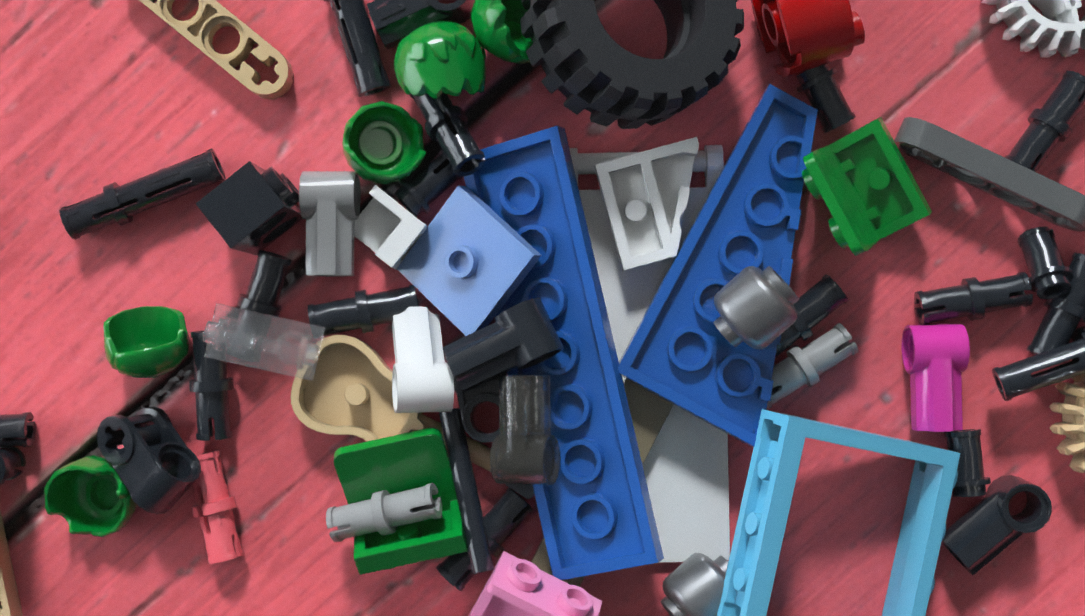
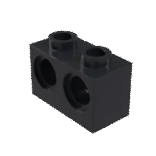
(252, 208)

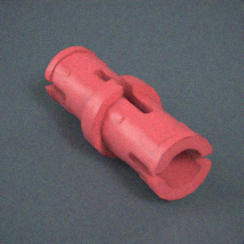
(215, 510)

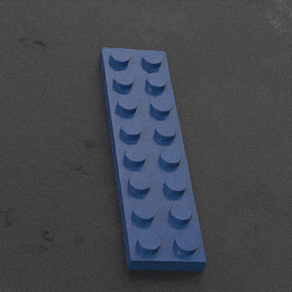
(600, 506)

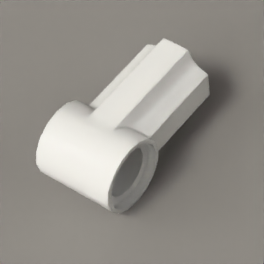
(420, 373)

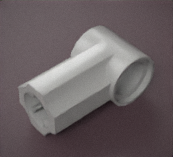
(330, 206)

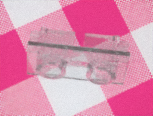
(263, 341)

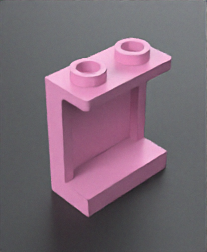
(525, 590)

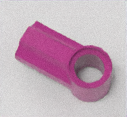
(935, 362)

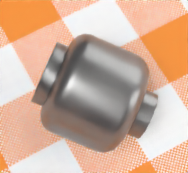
(755, 307)
(695, 586)

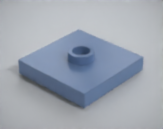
(468, 261)

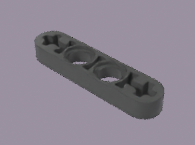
(992, 173)

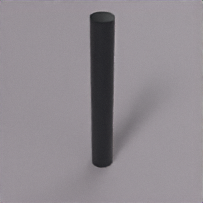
(466, 492)

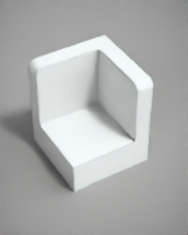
(388, 228)

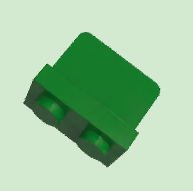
(864, 187)
(397, 466)

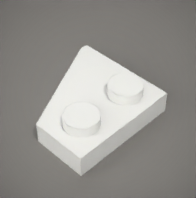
(648, 200)

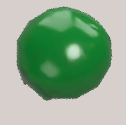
(383, 143)
(146, 341)
(89, 497)

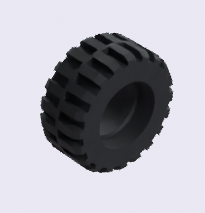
(623, 86)

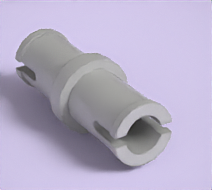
(810, 361)
(384, 512)

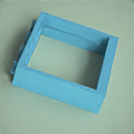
(769, 499)

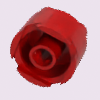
(807, 32)

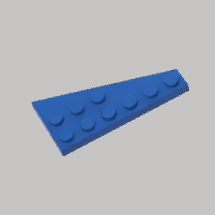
(742, 224)

